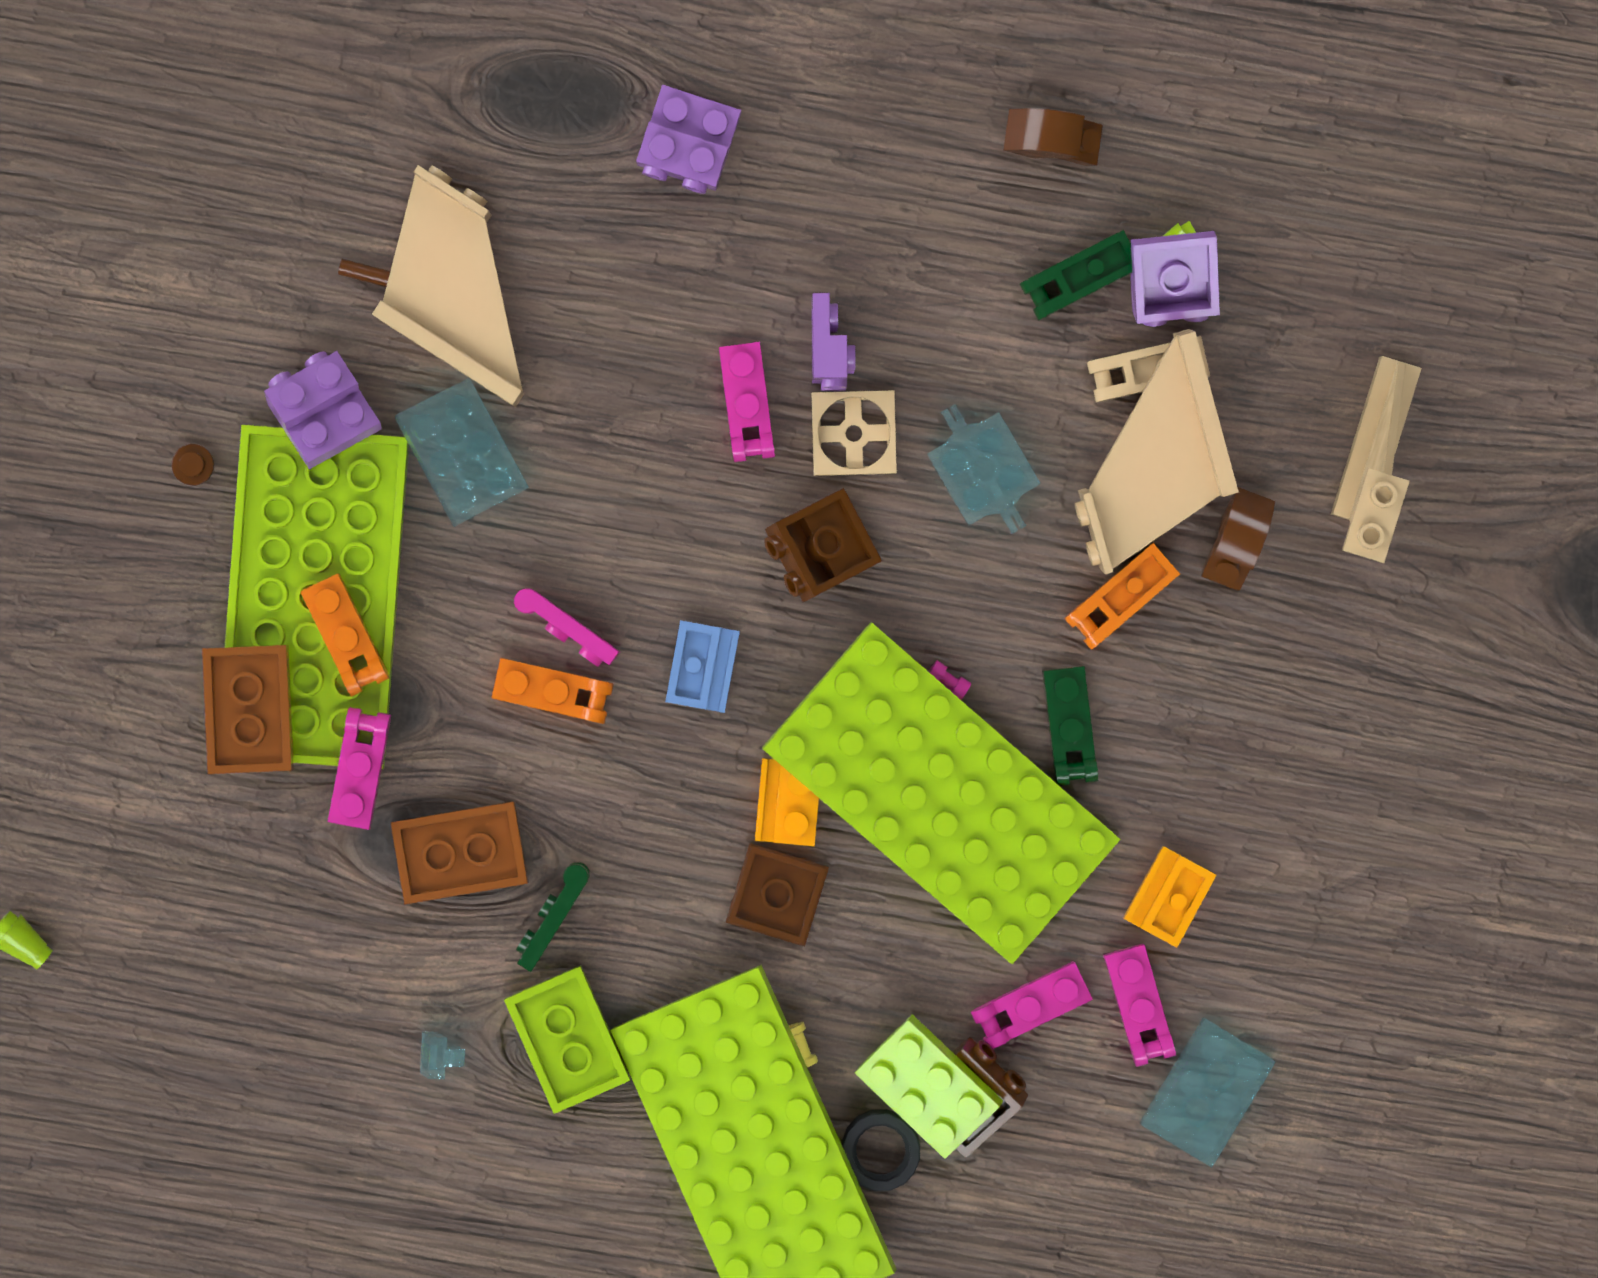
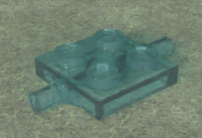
(983, 469)

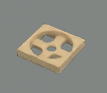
(853, 416)

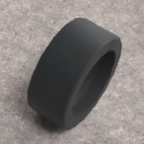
(905, 1170)

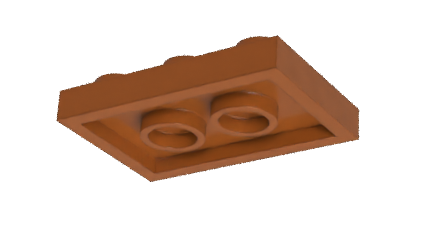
(247, 709)
(459, 852)

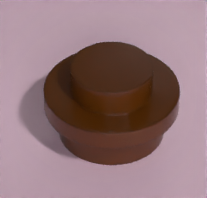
(192, 464)

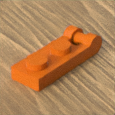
(1123, 594)
(344, 633)
(550, 690)

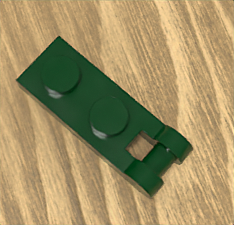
(1081, 274)
(1070, 724)
(553, 913)

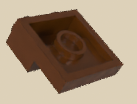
(821, 546)
(1007, 1085)

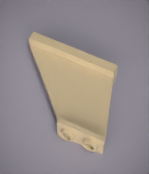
(448, 286)
(1162, 462)
(1368, 490)

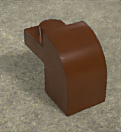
(1053, 135)
(1239, 539)

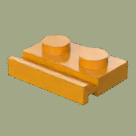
(785, 807)
(1169, 896)

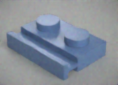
(702, 666)

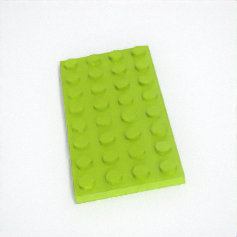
(298, 531)
(941, 793)
(751, 1136)

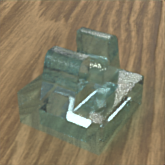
(438, 1055)

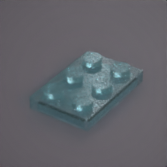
(461, 452)
(1207, 1092)

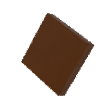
(777, 894)

